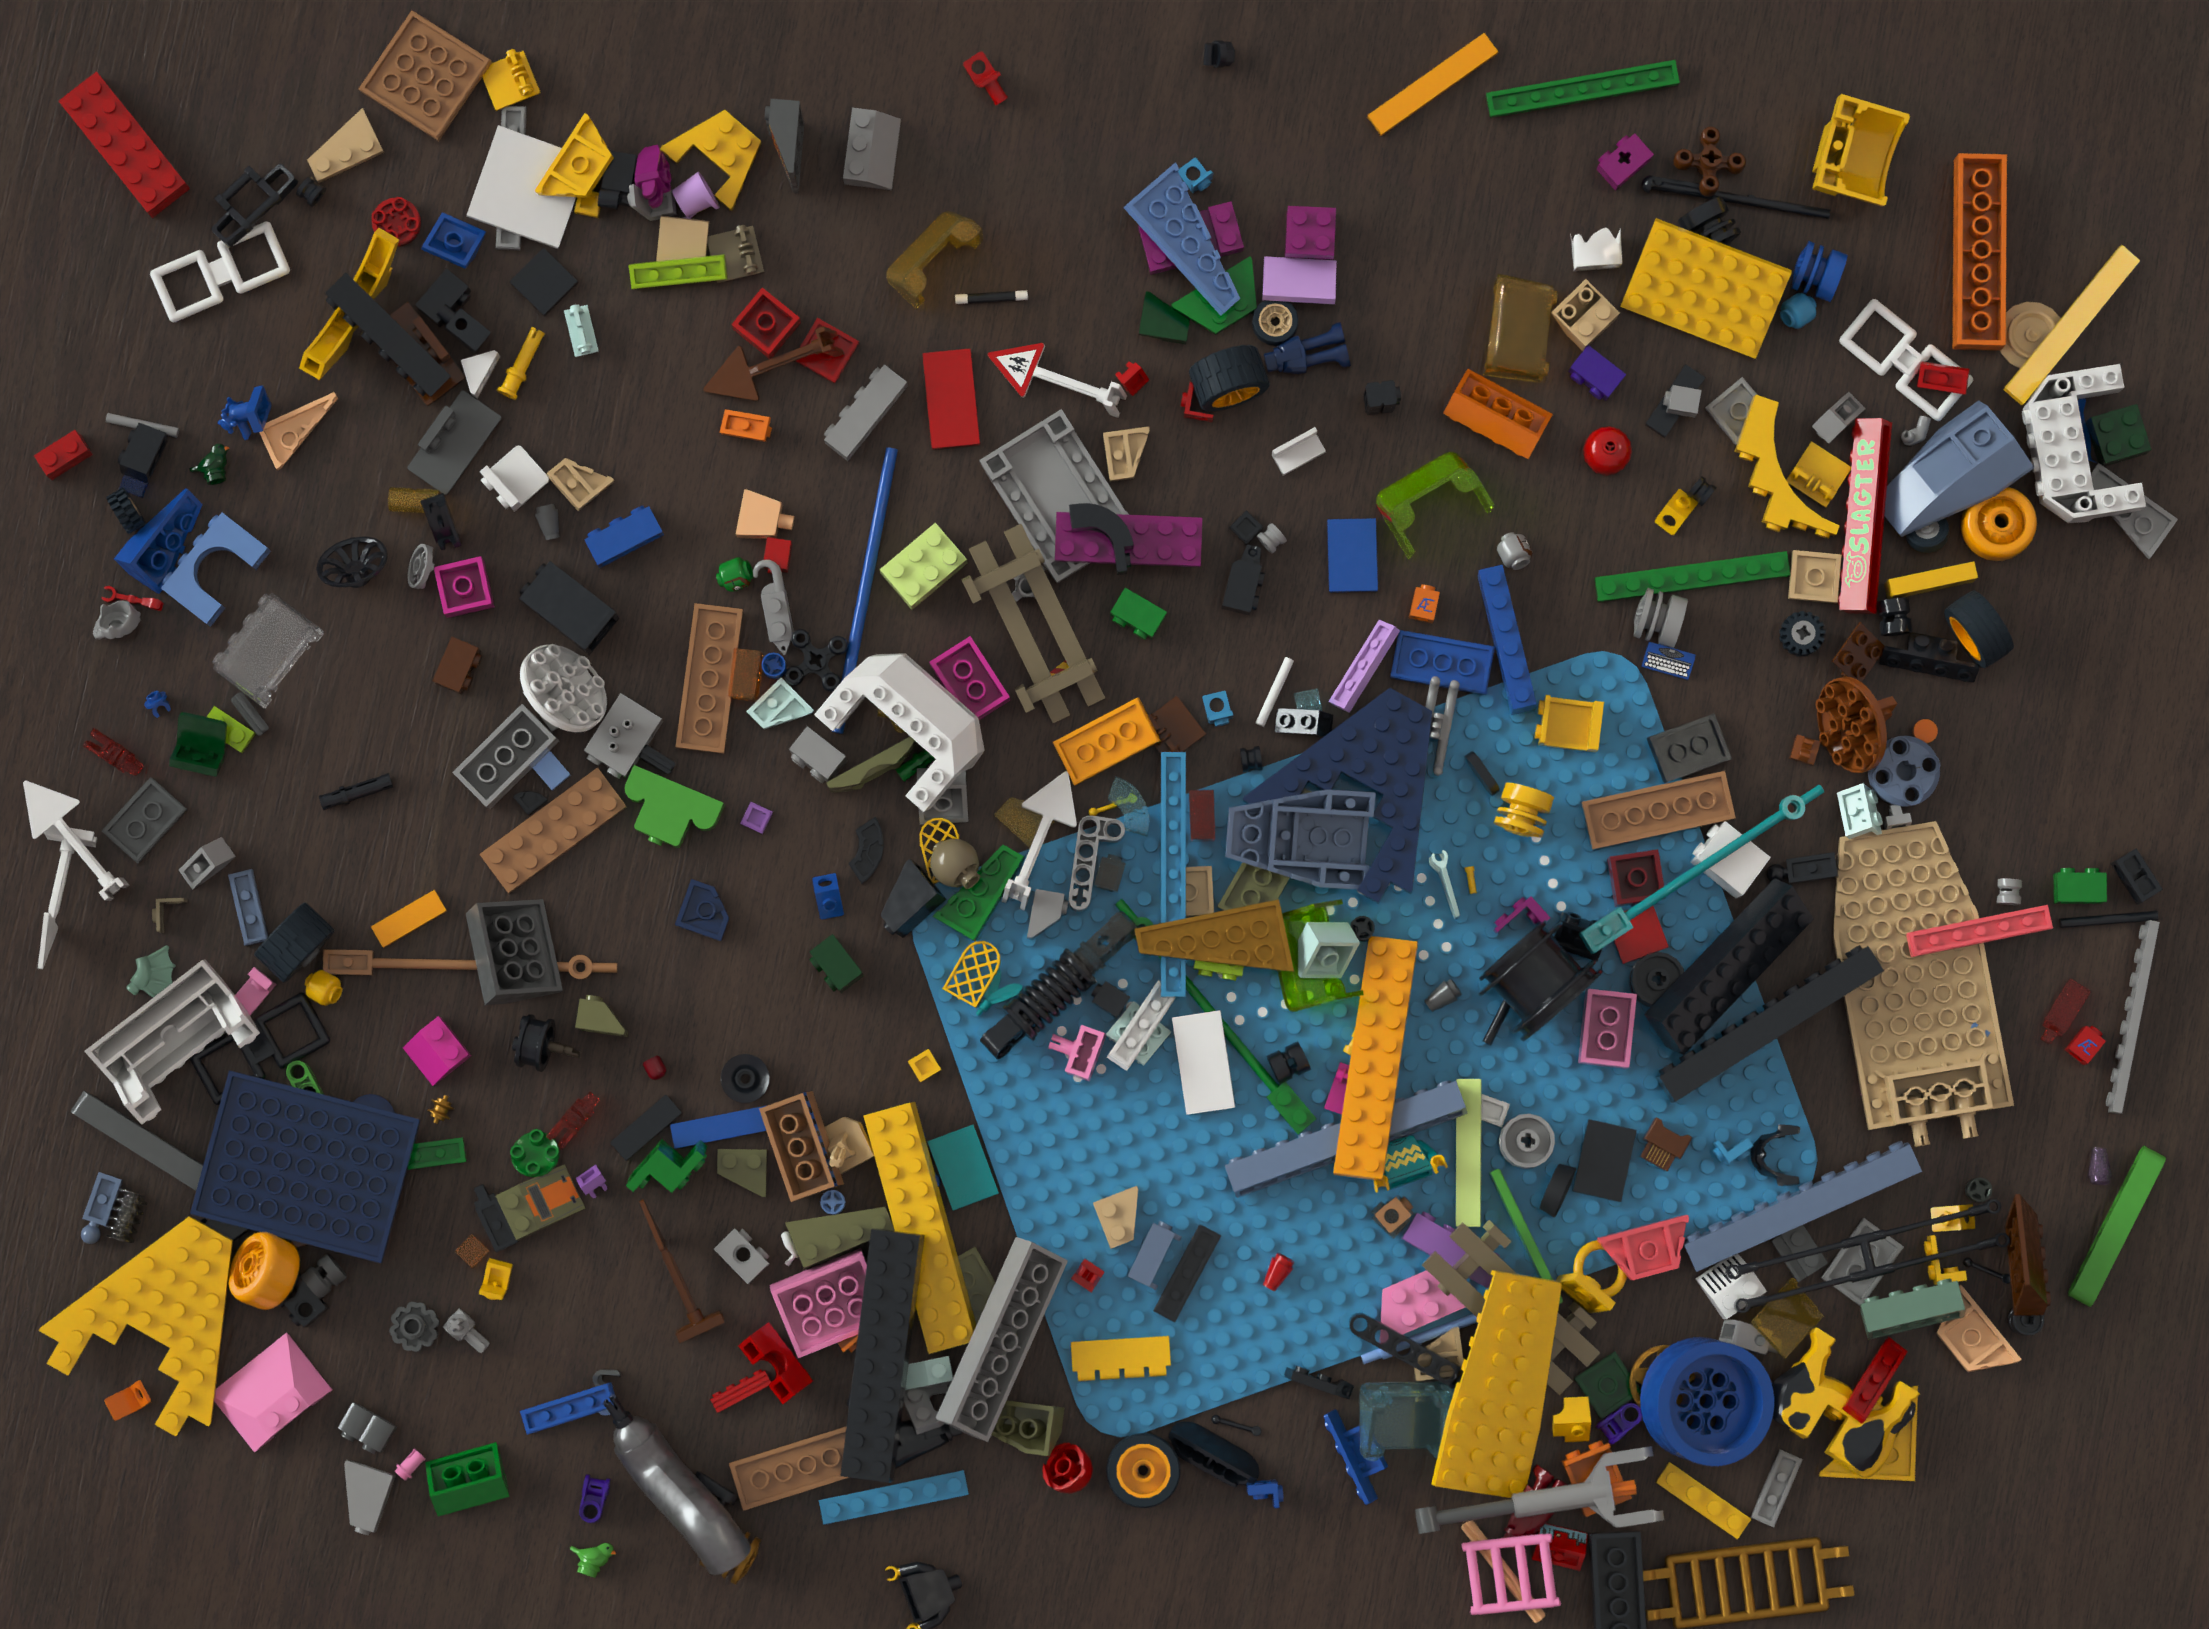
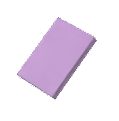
(1299, 280)

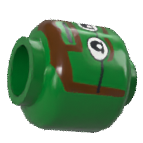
(735, 574)

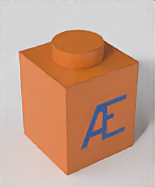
(1424, 604)

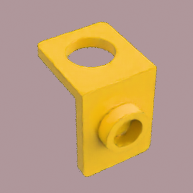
(1679, 508)
(1956, 1224)

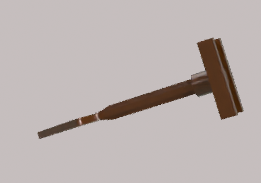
(736, 377)
(698, 1322)

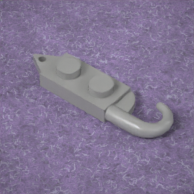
(776, 607)

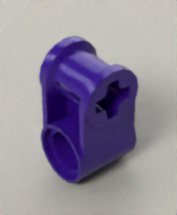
(1618, 1423)
(594, 1496)

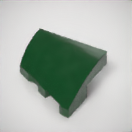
(1162, 321)

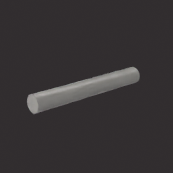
(132, 423)

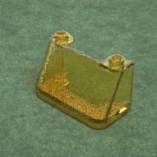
(906, 272)
(1519, 329)

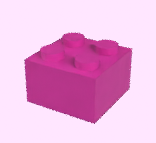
(464, 587)

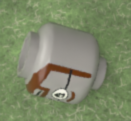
(1514, 551)

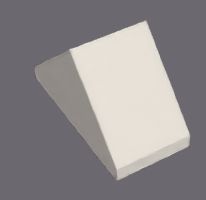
(478, 370)

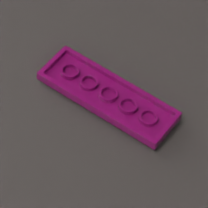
(1155, 541)

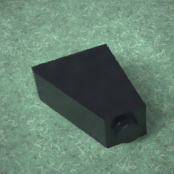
(910, 900)

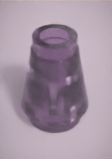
(2099, 1167)

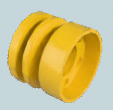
(1523, 810)

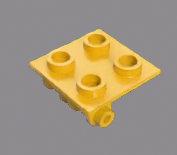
(510, 80)
(1818, 474)

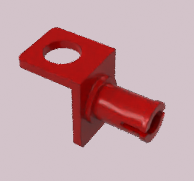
(986, 79)

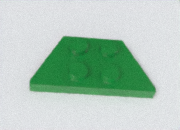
(1201, 311)

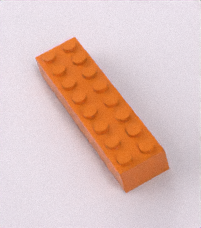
(1979, 251)

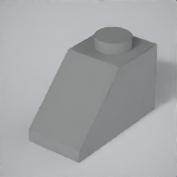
(1838, 417)
(207, 862)
(1046, 911)

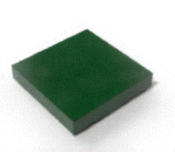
(1606, 1385)

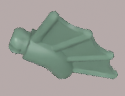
(152, 973)

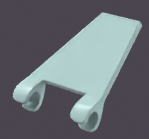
(1440, 868)

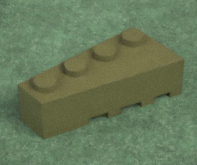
(834, 1234)

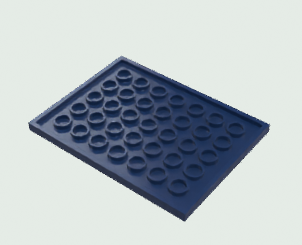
(305, 1166)

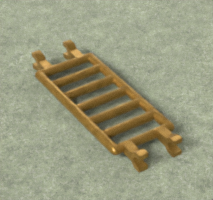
(1750, 1614)

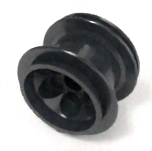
(1538, 978)

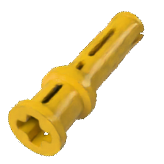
(516, 373)

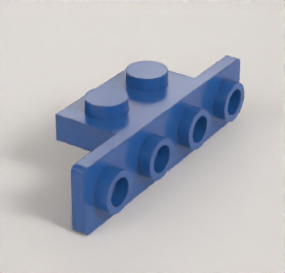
(1357, 1466)

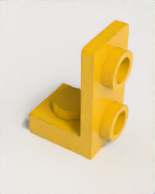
(1934, 1270)

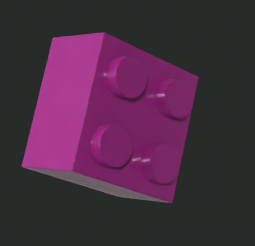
(1310, 232)

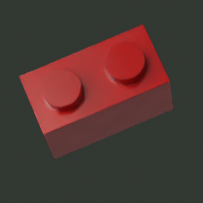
(63, 455)

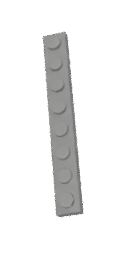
(2130, 1026)

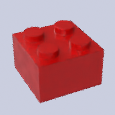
(766, 323)

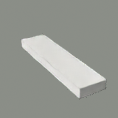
(1140, 1028)

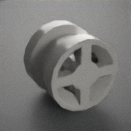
(1271, 538)

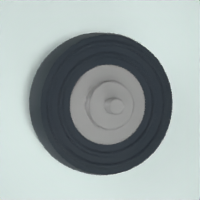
(1930, 537)

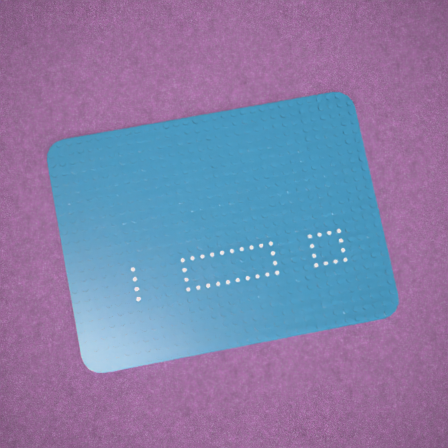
(1078, 1141)

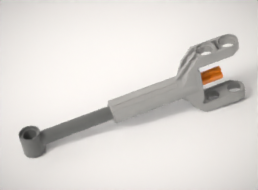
(1595, 1493)

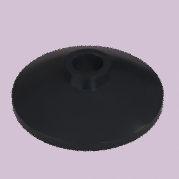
(735, 1069)

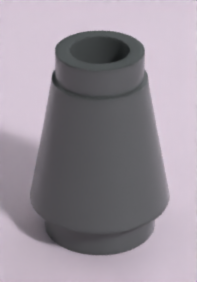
(548, 520)
(1443, 995)

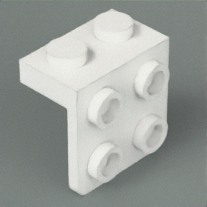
(514, 478)

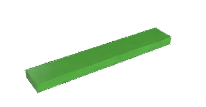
(1520, 1226)

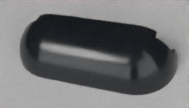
(1213, 1454)

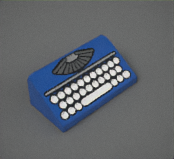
(1668, 660)

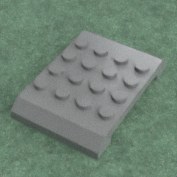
(1044, 475)

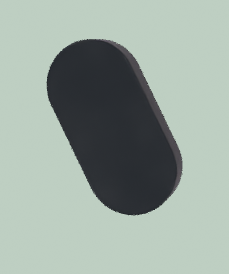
(1482, 773)

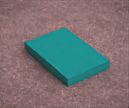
(963, 1167)

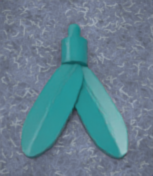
(995, 995)

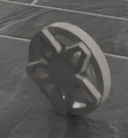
(420, 566)

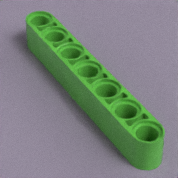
(2116, 1226)

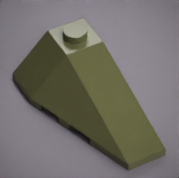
(1030, 1427)

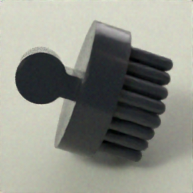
(1219, 54)

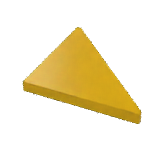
(1900, 1462)

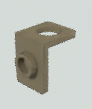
(158, 912)

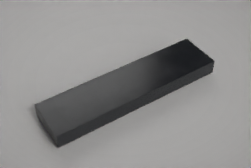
(1187, 1273)

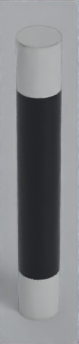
(991, 297)

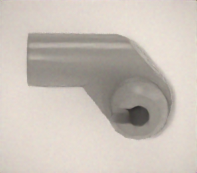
(1917, 434)

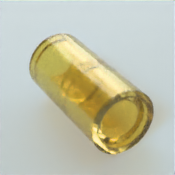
(408, 499)

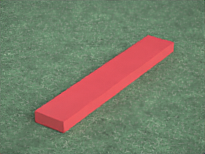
(1979, 931)

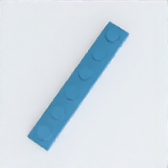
(893, 1497)

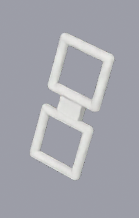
(219, 273)
(1902, 357)

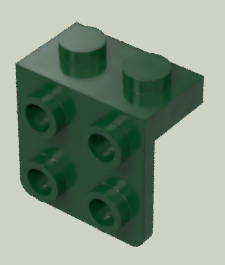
(199, 744)

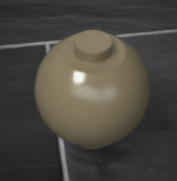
(955, 863)

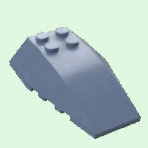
(1305, 836)

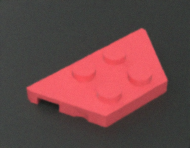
(1647, 1248)

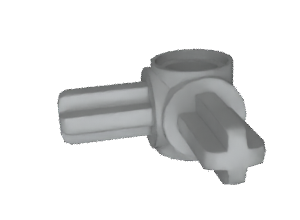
(462, 1327)

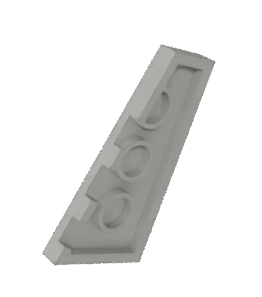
(2144, 527)

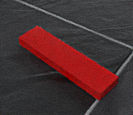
(1874, 1380)

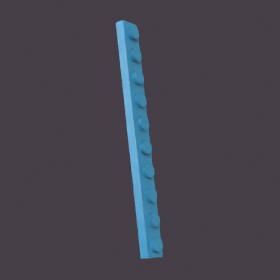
(1173, 863)

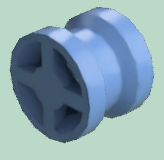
(830, 1200)

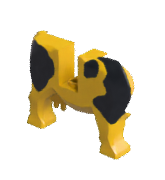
(1806, 1392)

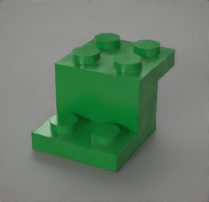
(667, 1166)

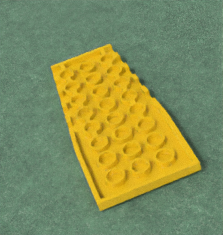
(1502, 1389)

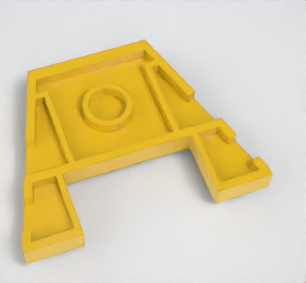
(726, 145)

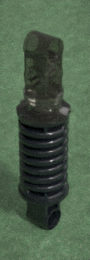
(1051, 990)

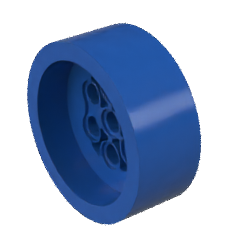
(1738, 1425)

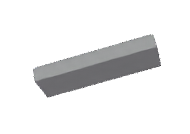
(1776, 1488)

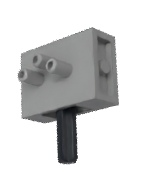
(625, 739)

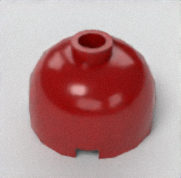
(1603, 460)
(1068, 1469)

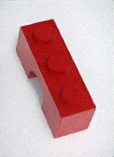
(768, 1346)

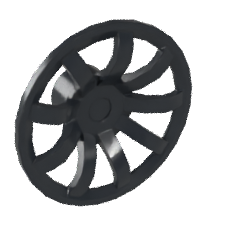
(354, 569)

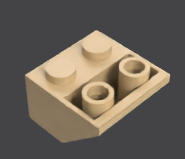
(1585, 314)

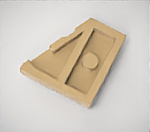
(1124, 452)

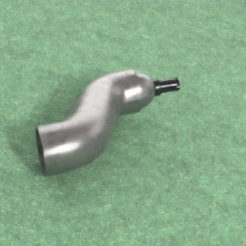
(677, 1491)

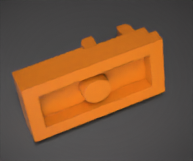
(745, 425)

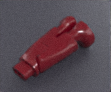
(1532, 1524)

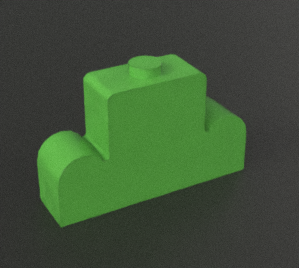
(669, 807)

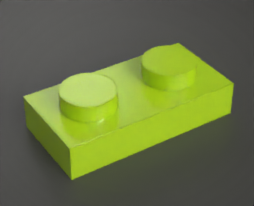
(237, 735)

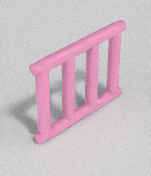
(1519, 1543)

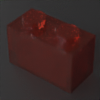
(1201, 815)

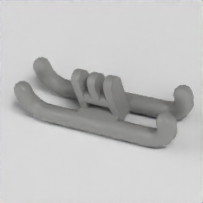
(1441, 723)

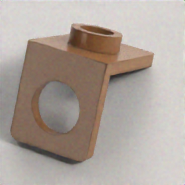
(1403, 1208)

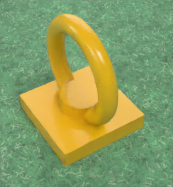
(1585, 1289)

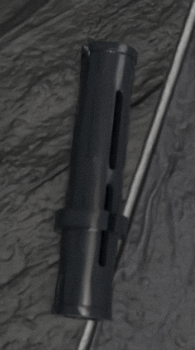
(345, 795)

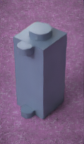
(1152, 1254)

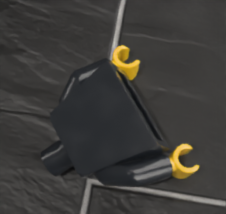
(926, 1592)

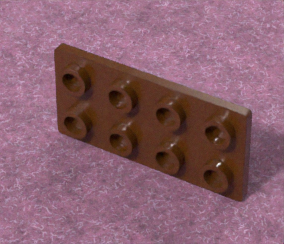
(420, 332)

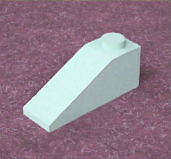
(929, 1372)

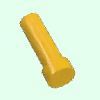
(1471, 880)

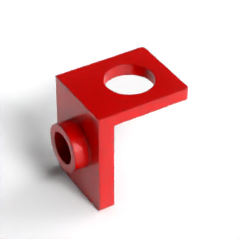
(1186, 402)

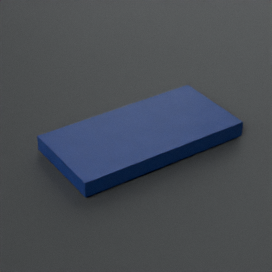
(1424, 656)

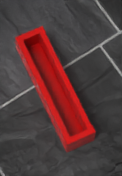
(736, 1393)

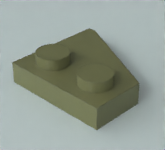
(744, 1168)

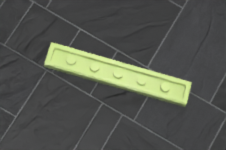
(1469, 1154)

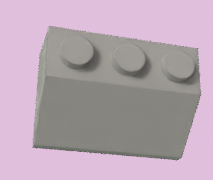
(871, 149)

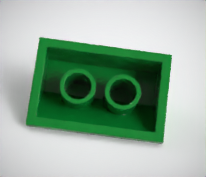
(466, 1479)

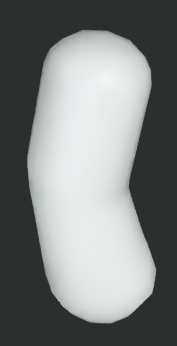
(789, 1245)

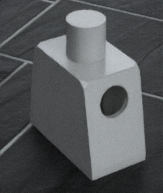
(1743, 1335)

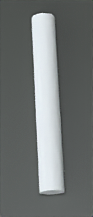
(1274, 692)

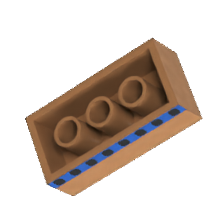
(800, 1146)

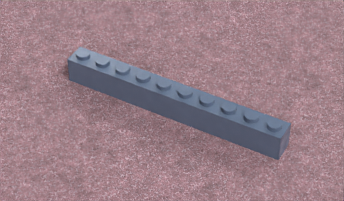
(1319, 1148)
(1801, 1206)

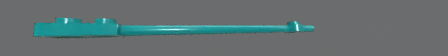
(1618, 921)

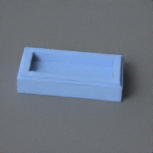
(551, 771)

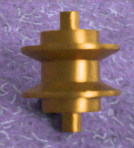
(440, 1109)

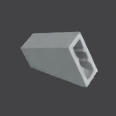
(366, 1495)

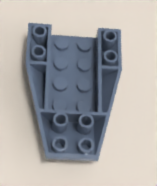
(1955, 470)

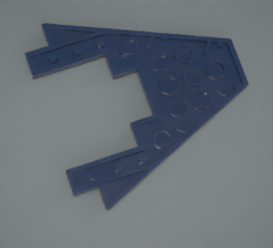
(1384, 751)

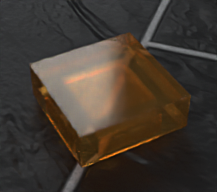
(472, 1251)

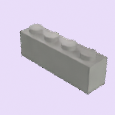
(865, 412)

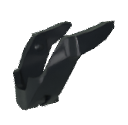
(1758, 1155)

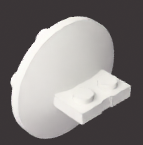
(563, 689)

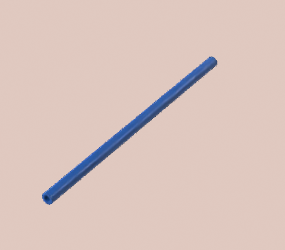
(869, 565)

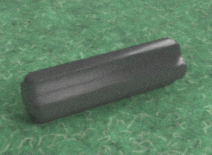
(249, 714)

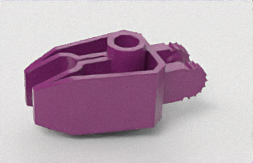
(653, 175)

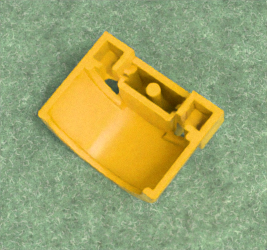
(1858, 156)

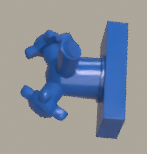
(254, 411)

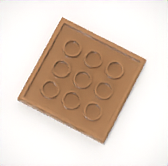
(425, 75)

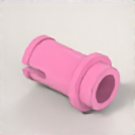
(410, 1464)

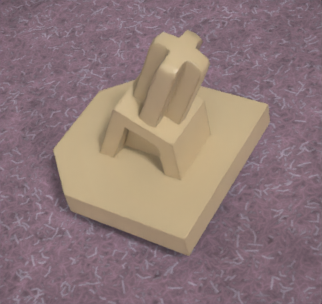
(848, 1144)

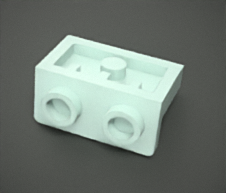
(1859, 811)

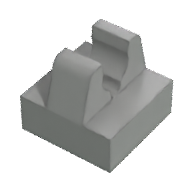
(1896, 818)

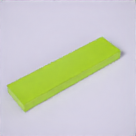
(678, 271)

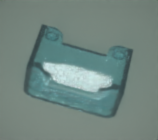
(1402, 1416)

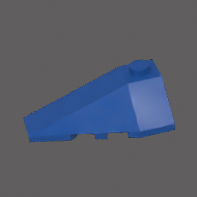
(157, 545)

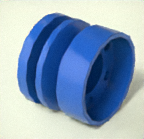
(1819, 271)

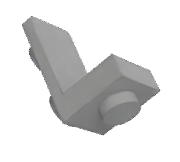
(640, 204)

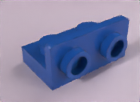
(1262, 1488)

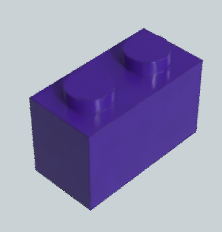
(1596, 373)

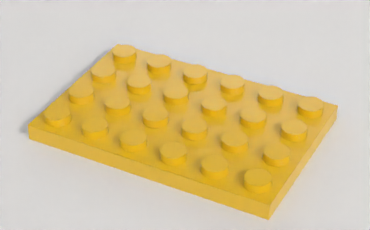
(1706, 288)

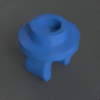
(155, 700)

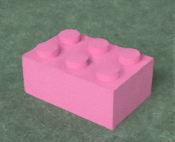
(1607, 1028)

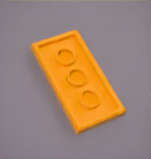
(1106, 741)

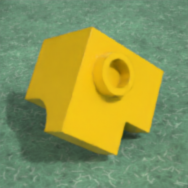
(1574, 1420)

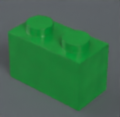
(1137, 614)
(2080, 888)

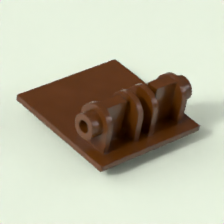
(1858, 653)
(1175, 727)

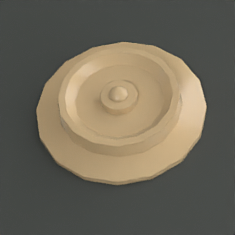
(2025, 330)

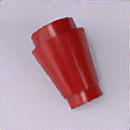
(1278, 1271)

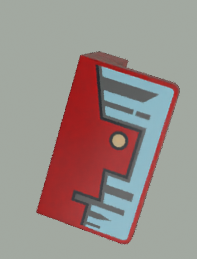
(1566, 1548)

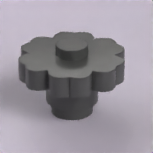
(414, 1326)

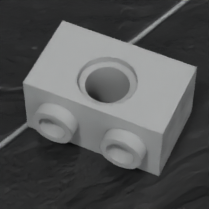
(728, 1251)

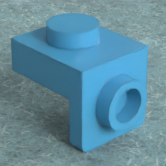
(1739, 1151)

